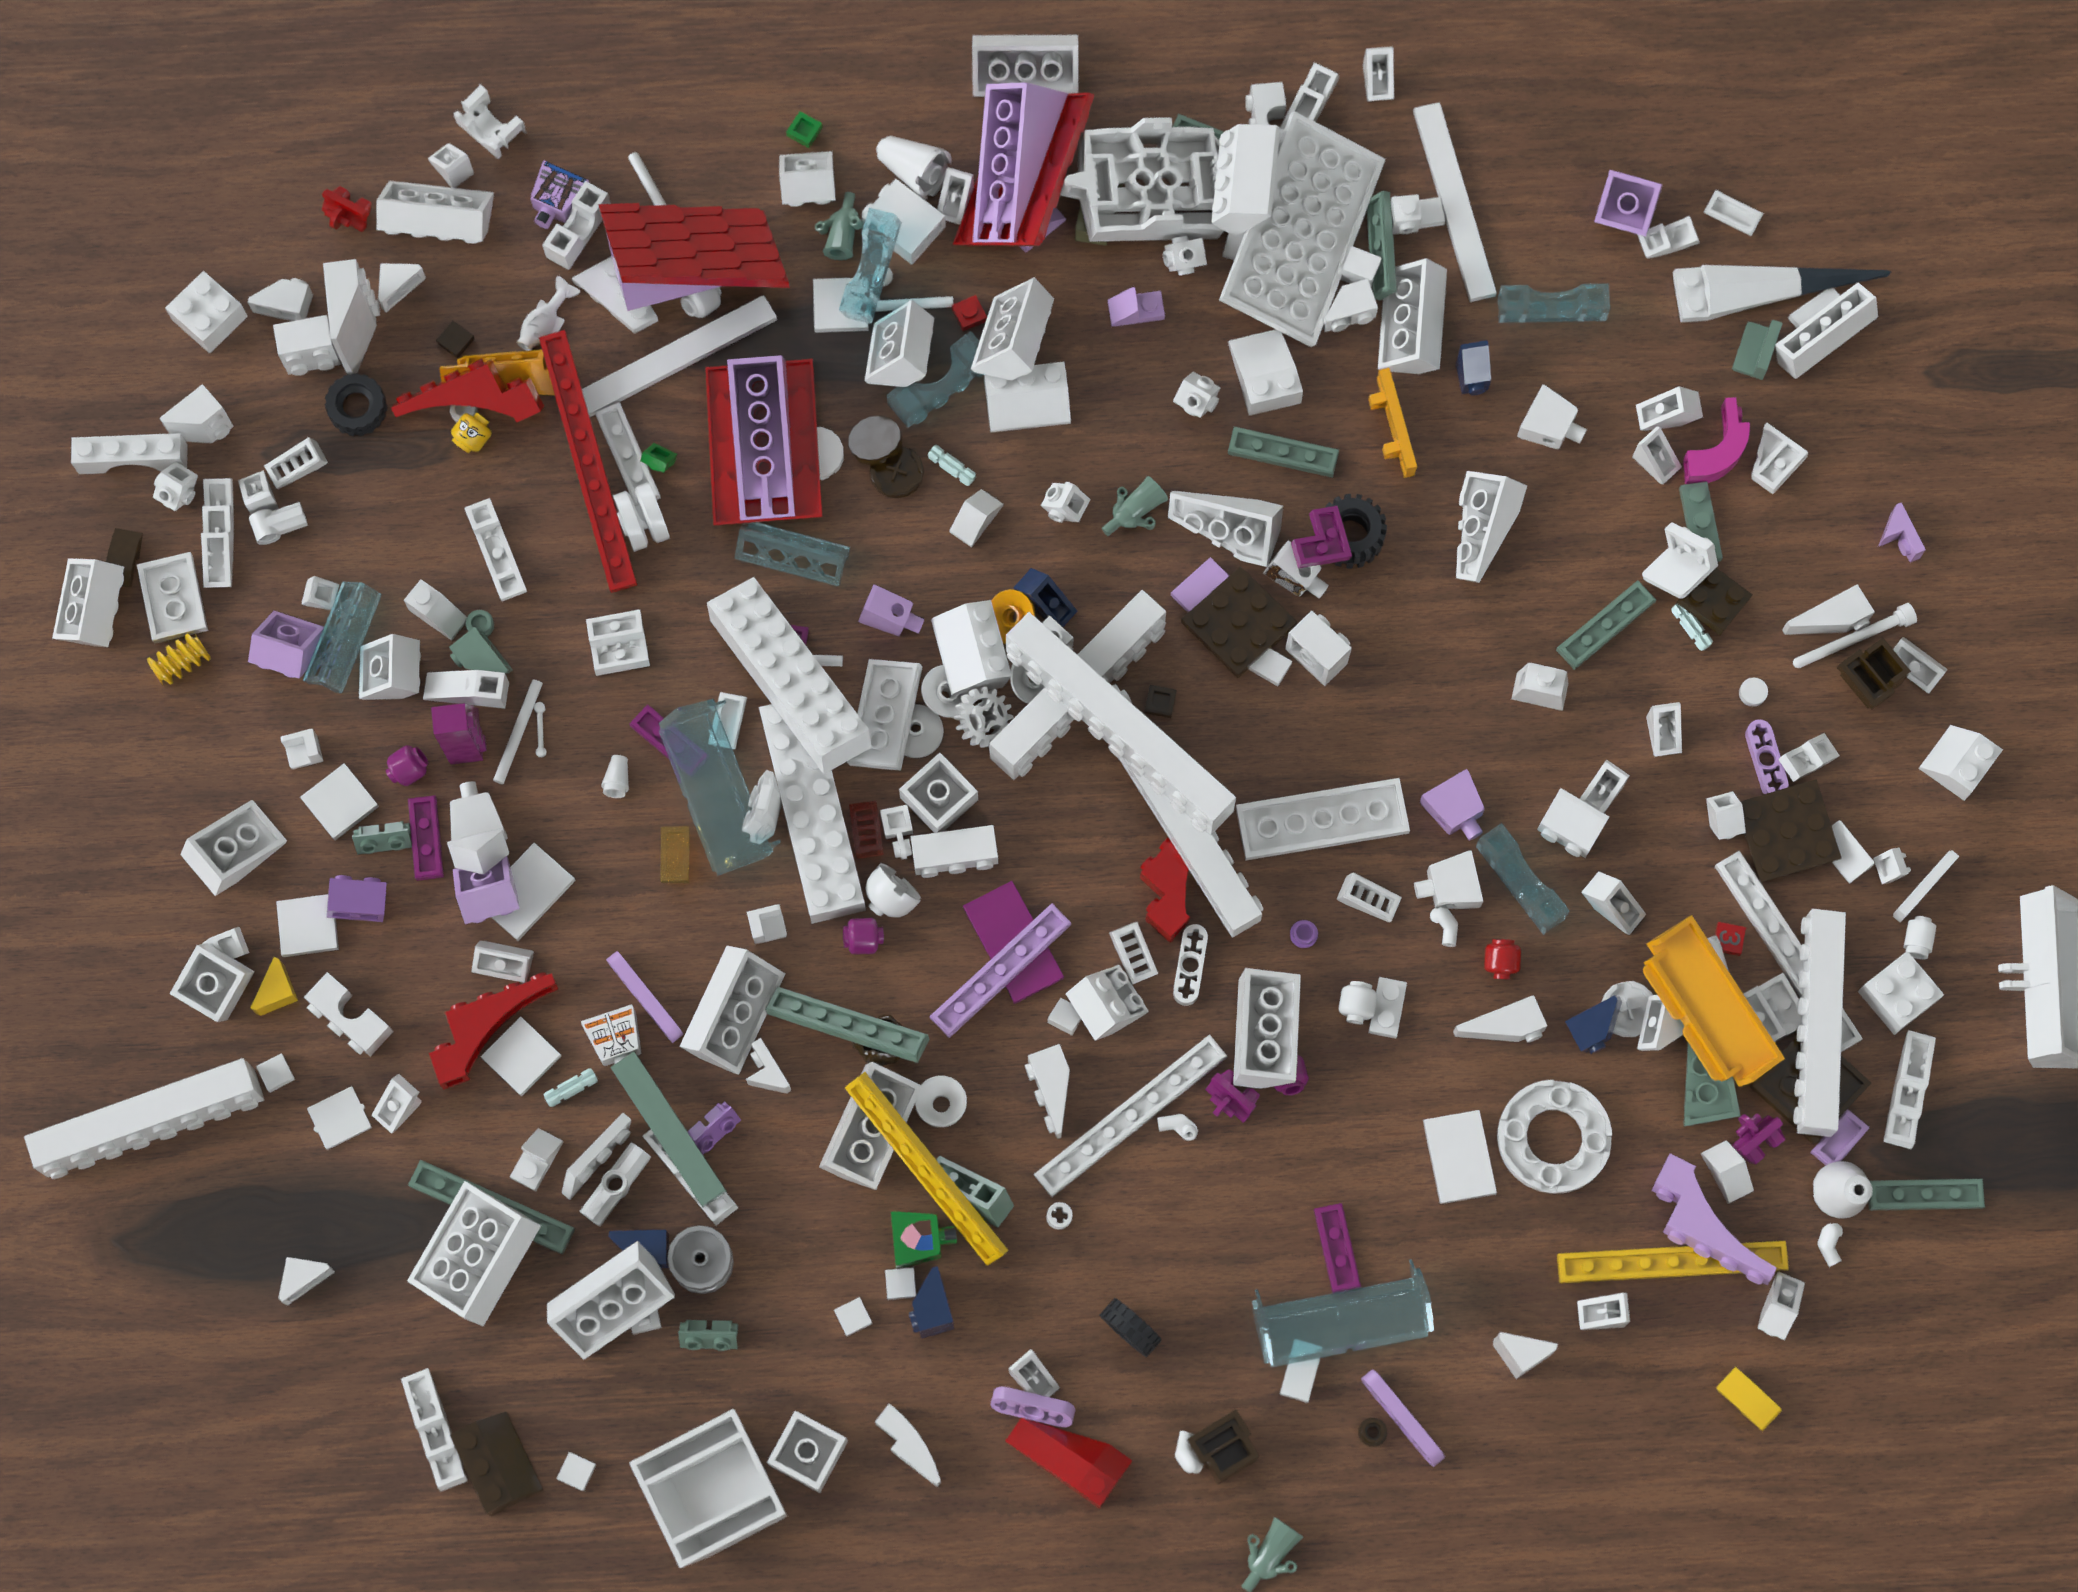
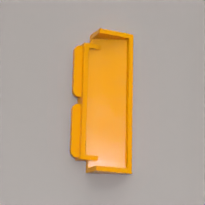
(1710, 1005)

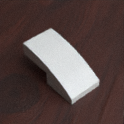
(1669, 239)
(1808, 757)
(1299, 1379)

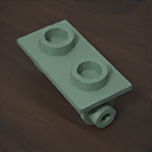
(370, 839)
(695, 1336)

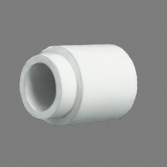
(1920, 937)

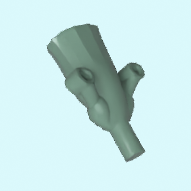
(842, 231)
(1141, 501)
(1266, 1561)

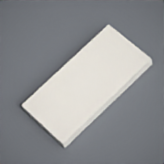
(887, 711)

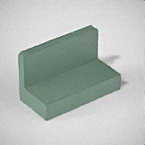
(1756, 349)

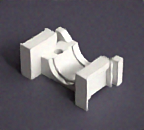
(484, 126)

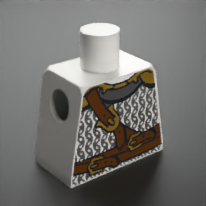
(1285, 572)

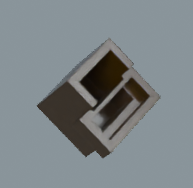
(1874, 673)
(1224, 1447)

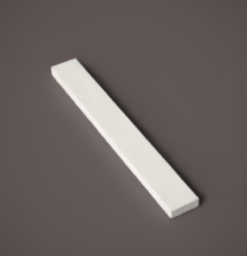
(1454, 202)
(678, 355)
(1772, 928)
(1130, 1116)

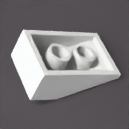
(1266, 372)
(232, 847)

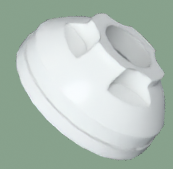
(941, 1087)

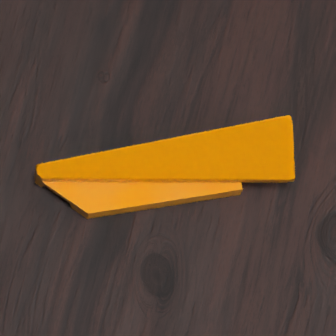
(511, 366)

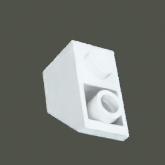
(1352, 305)

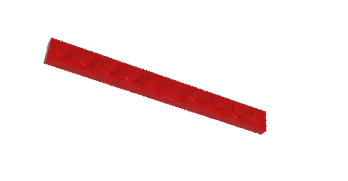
(588, 461)

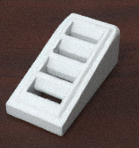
(291, 455)
(1354, 901)
(1139, 939)

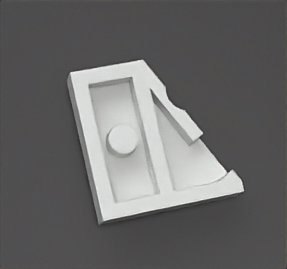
(1776, 459)

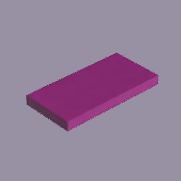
(997, 921)

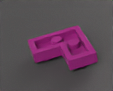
(1327, 545)

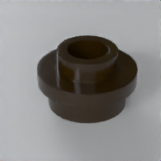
(1376, 1423)

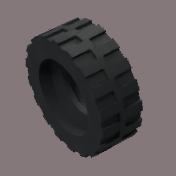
(356, 384)
(1130, 1327)

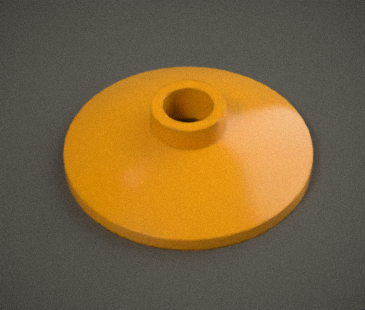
(1006, 605)

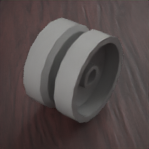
(693, 1244)

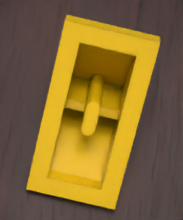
(275, 990)

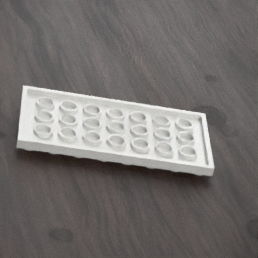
(1297, 255)

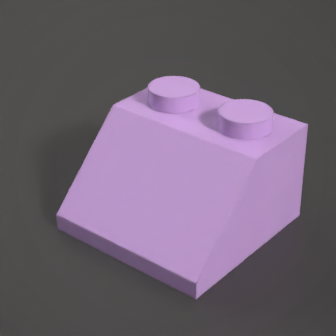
(1628, 202)
(284, 644)
(486, 894)

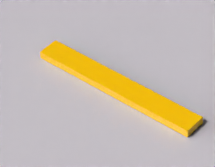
(926, 1168)
(1656, 1263)

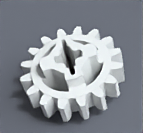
(977, 724)

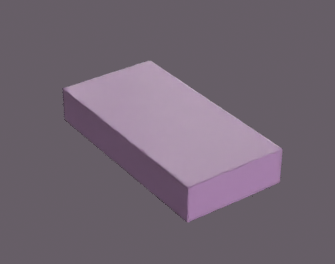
(1199, 584)
(1838, 1146)

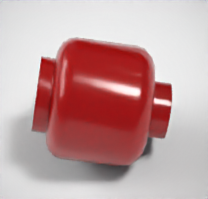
(1502, 958)

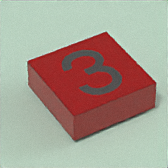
(1730, 937)

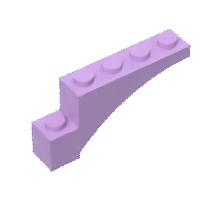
(1698, 1226)

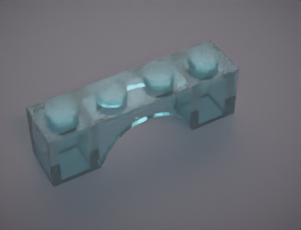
(864, 290)
(1582, 303)
(917, 399)
(1506, 860)

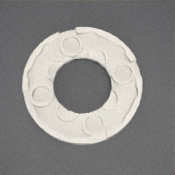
(1589, 1116)

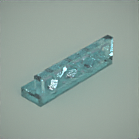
(793, 543)
(345, 637)

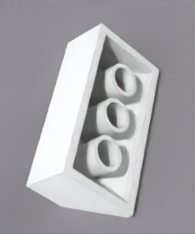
(1031, 59)
(1245, 177)
(434, 211)
(1414, 319)
(1013, 331)
(732, 1009)
(1266, 1028)
(857, 1147)
(609, 1300)

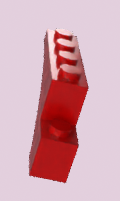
(475, 387)
(1167, 878)
(478, 1021)

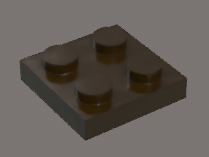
(1716, 601)

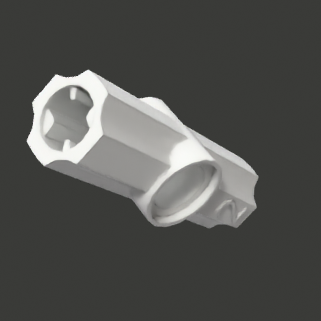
(626, 1168)

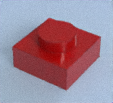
(969, 313)

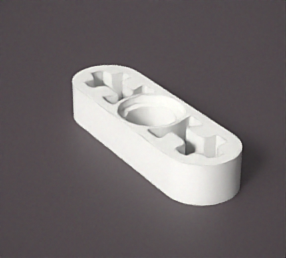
(1186, 944)

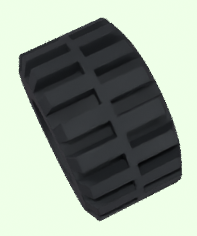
(1370, 518)

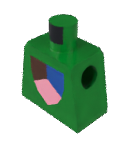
(918, 1238)

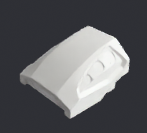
(766, 806)

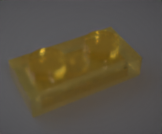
(675, 854)

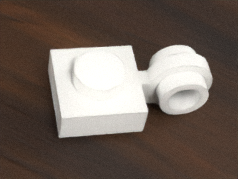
(898, 824)

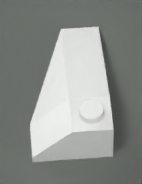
(1488, 513)

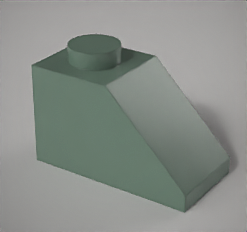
(478, 653)

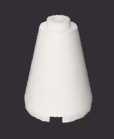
(915, 164)
(1841, 1189)

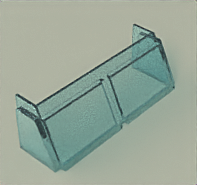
(711, 784)
(1344, 1320)

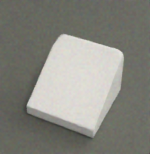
(320, 593)
(1064, 1017)

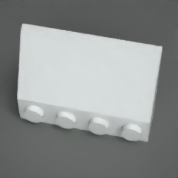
(350, 311)
(473, 1254)

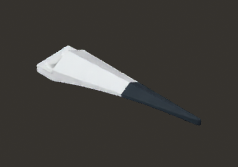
(1723, 290)

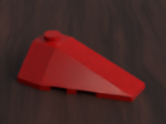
(1075, 1460)

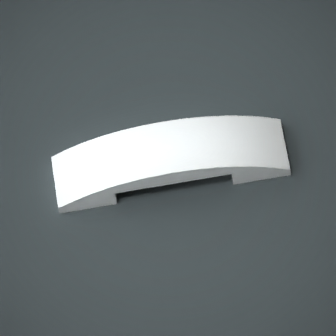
(495, 549)

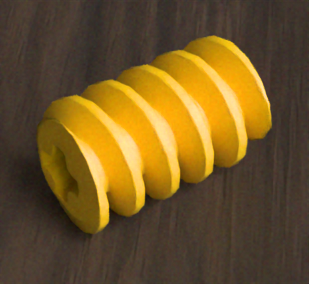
(178, 659)

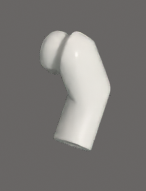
(1448, 922)
(1180, 1124)
(1185, 1455)

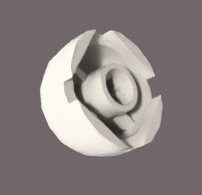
(889, 893)

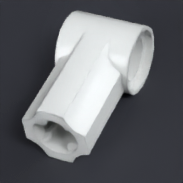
(270, 524)

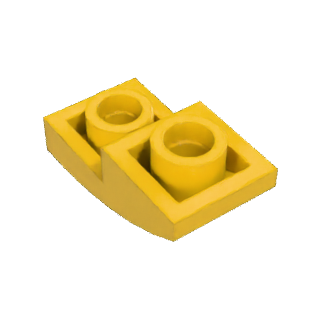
(1749, 1399)

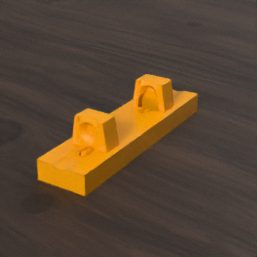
(1388, 399)

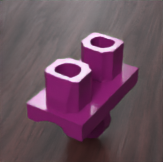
(1230, 1099)
(1754, 1132)

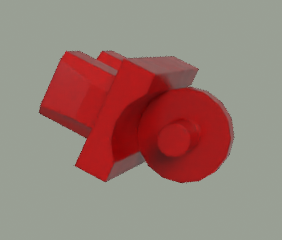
(343, 211)

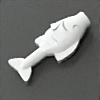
(544, 318)

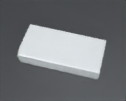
(1924, 669)
(1854, 858)
(502, 961)

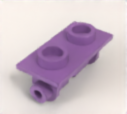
(721, 1121)

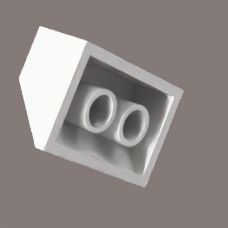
(900, 347)
(1029, 400)
(88, 602)
(971, 648)

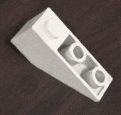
(467, 687)
(1052, 1078)

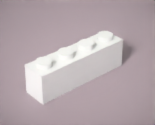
(1826, 330)

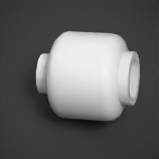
(701, 303)
(1358, 1002)

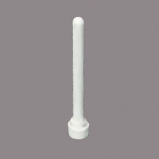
(1902, 616)

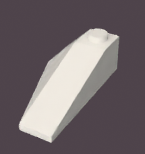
(1238, 524)

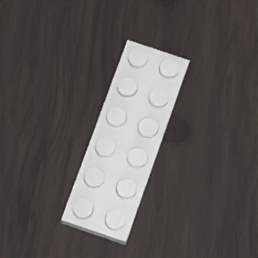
(1322, 819)

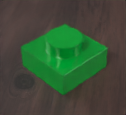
(804, 129)
(658, 458)

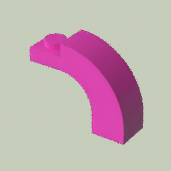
(1718, 461)

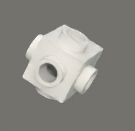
(1184, 255)
(1197, 395)
(175, 486)
(1065, 502)

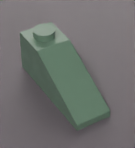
(985, 1196)

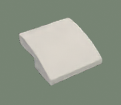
(617, 642)
(1776, 1006)

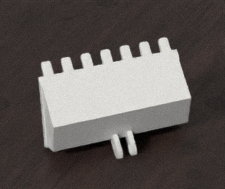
(2050, 977)

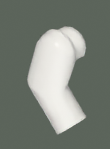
(1827, 1242)

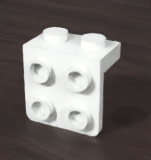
(1683, 563)

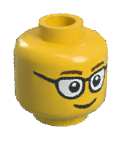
(471, 432)

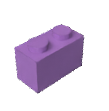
(356, 899)

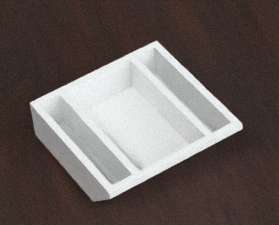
(708, 1489)

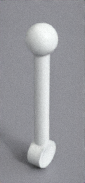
(539, 709)

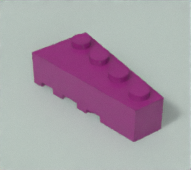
(459, 732)

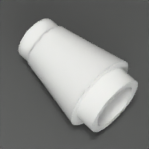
(616, 777)

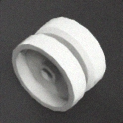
(637, 518)

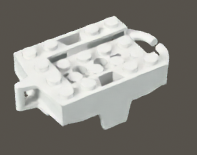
(1118, 157)

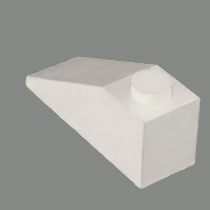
(1837, 615)
(1509, 1023)

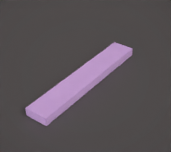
(1000, 970)

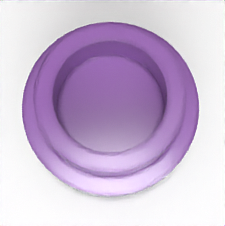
(1303, 934)

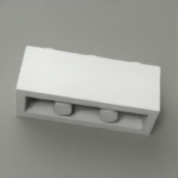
(954, 851)

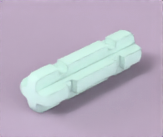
(951, 465)
(1692, 627)
(570, 1087)

